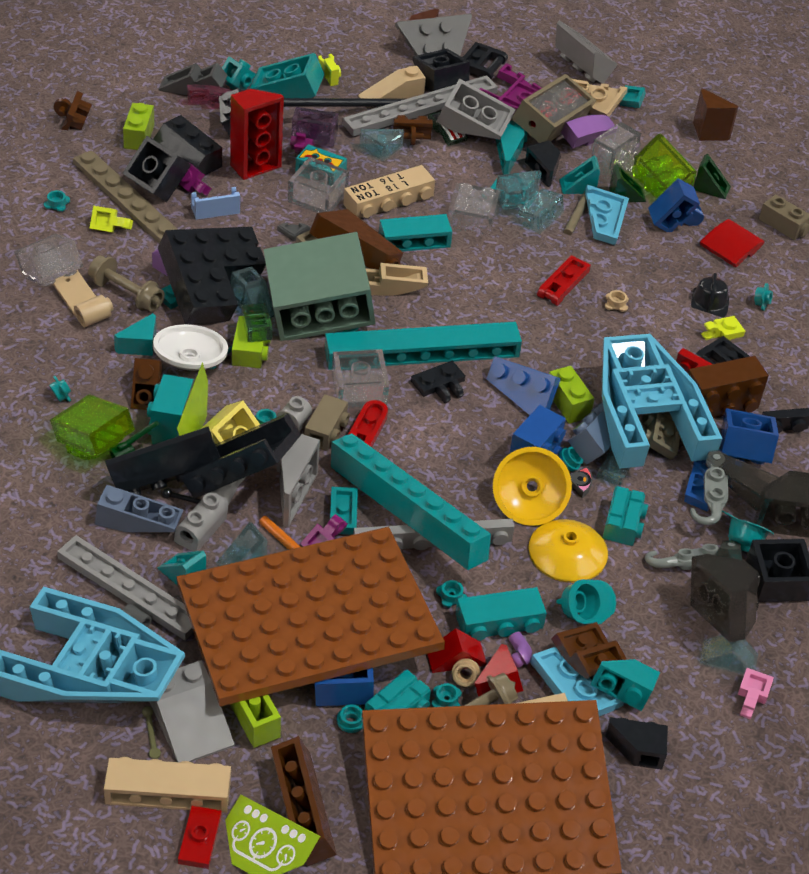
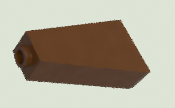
(373, 245)

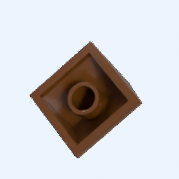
(714, 117)

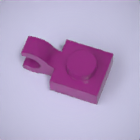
(300, 142)
(193, 182)
(320, 534)

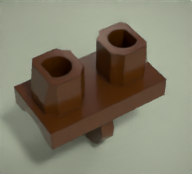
(75, 113)
(414, 128)

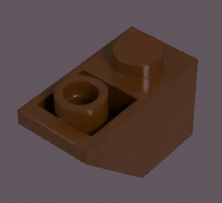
(145, 377)

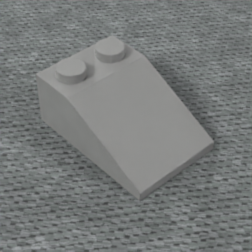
(475, 112)
(297, 473)
(192, 715)

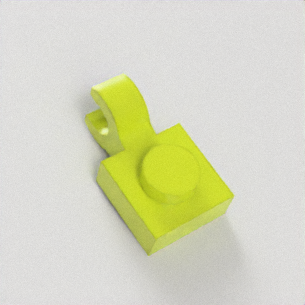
(331, 70)
(106, 220)
(727, 327)

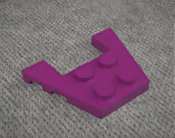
(518, 91)

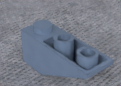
(591, 435)
(135, 513)

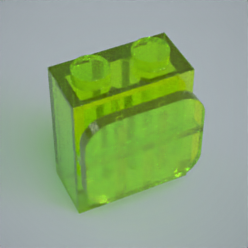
(92, 426)

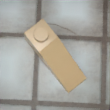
(400, 84)

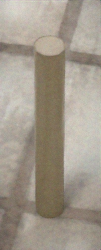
(576, 215)

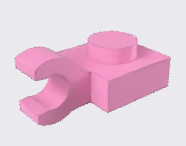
(755, 688)

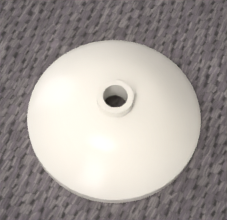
(189, 346)

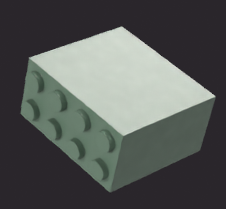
(319, 286)

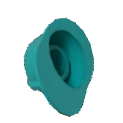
(745, 532)
(590, 598)

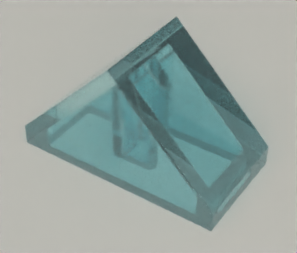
(381, 142)
(246, 546)
(728, 655)

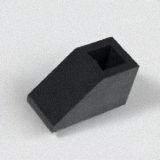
(639, 742)

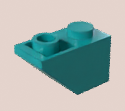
(626, 681)

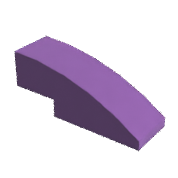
(586, 129)

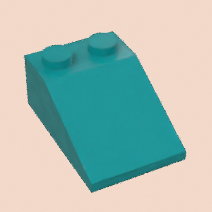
(291, 78)

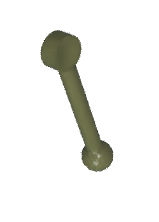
(154, 752)

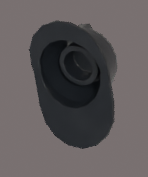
(711, 296)

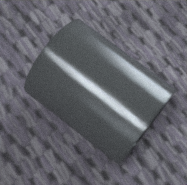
(138, 614)

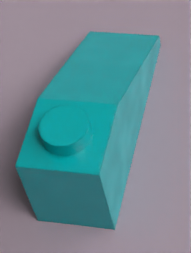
(510, 145)

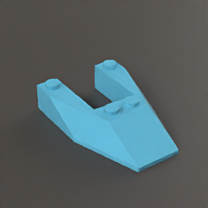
(646, 380)
(103, 661)

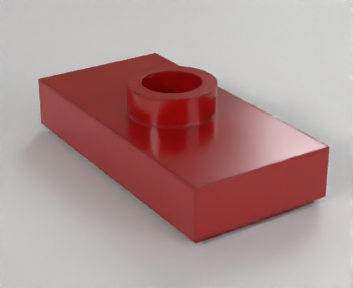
(199, 837)

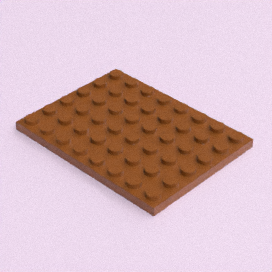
(307, 615)
(489, 790)

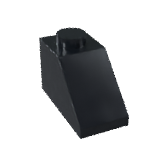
(543, 157)

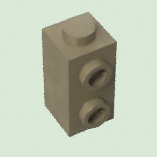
(785, 217)
(327, 421)

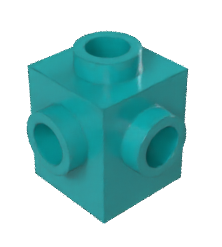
(238, 73)

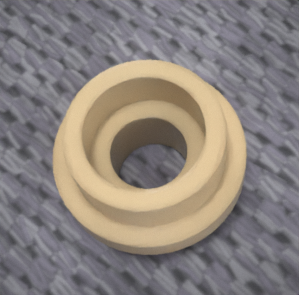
(459, 678)

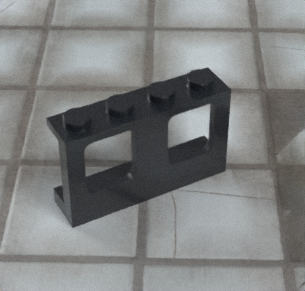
(244, 455)

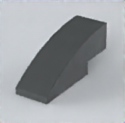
(190, 75)

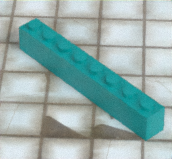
(431, 343)
(411, 501)

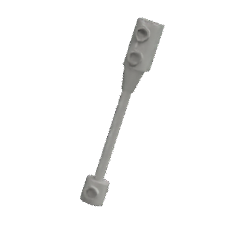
(213, 507)

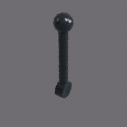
(167, 493)

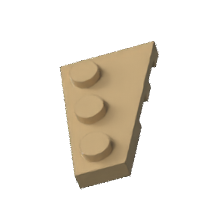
(606, 97)

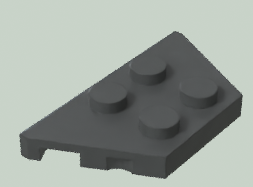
(435, 33)

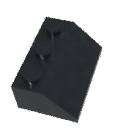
(190, 144)

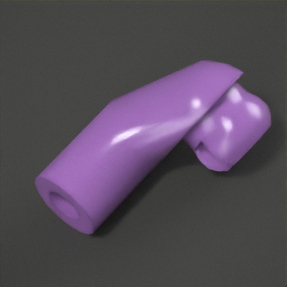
(523, 649)

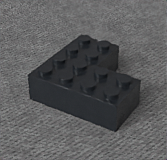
(202, 266)

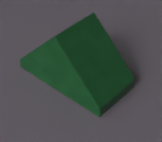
(710, 179)
(625, 185)

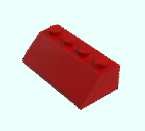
(256, 132)

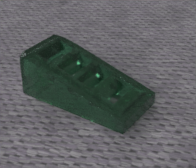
(256, 322)

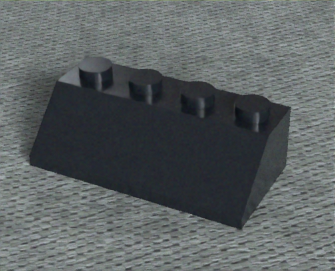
(162, 462)

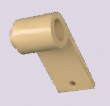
(82, 301)

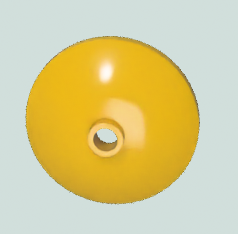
(552, 489)
(568, 550)

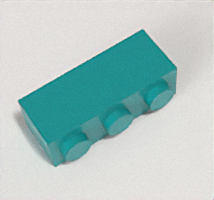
(417, 232)
(501, 613)

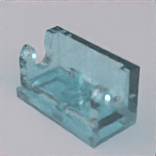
(542, 210)

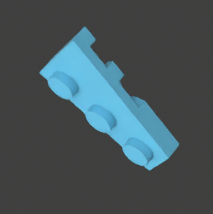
(605, 213)
(564, 679)

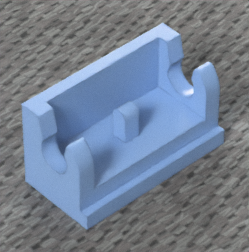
(216, 205)

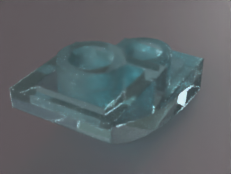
(610, 471)

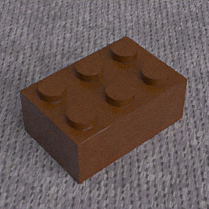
(731, 385)

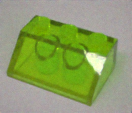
(660, 166)

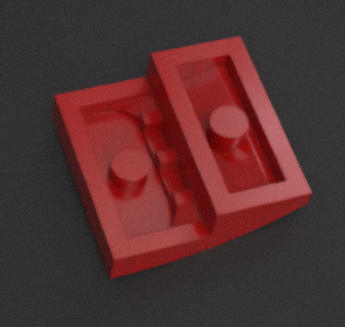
(731, 242)

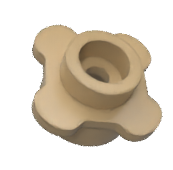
(617, 301)

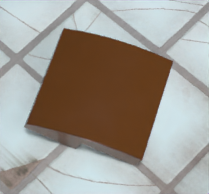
(586, 648)

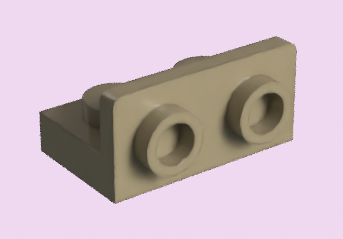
(661, 433)

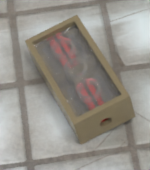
(551, 107)

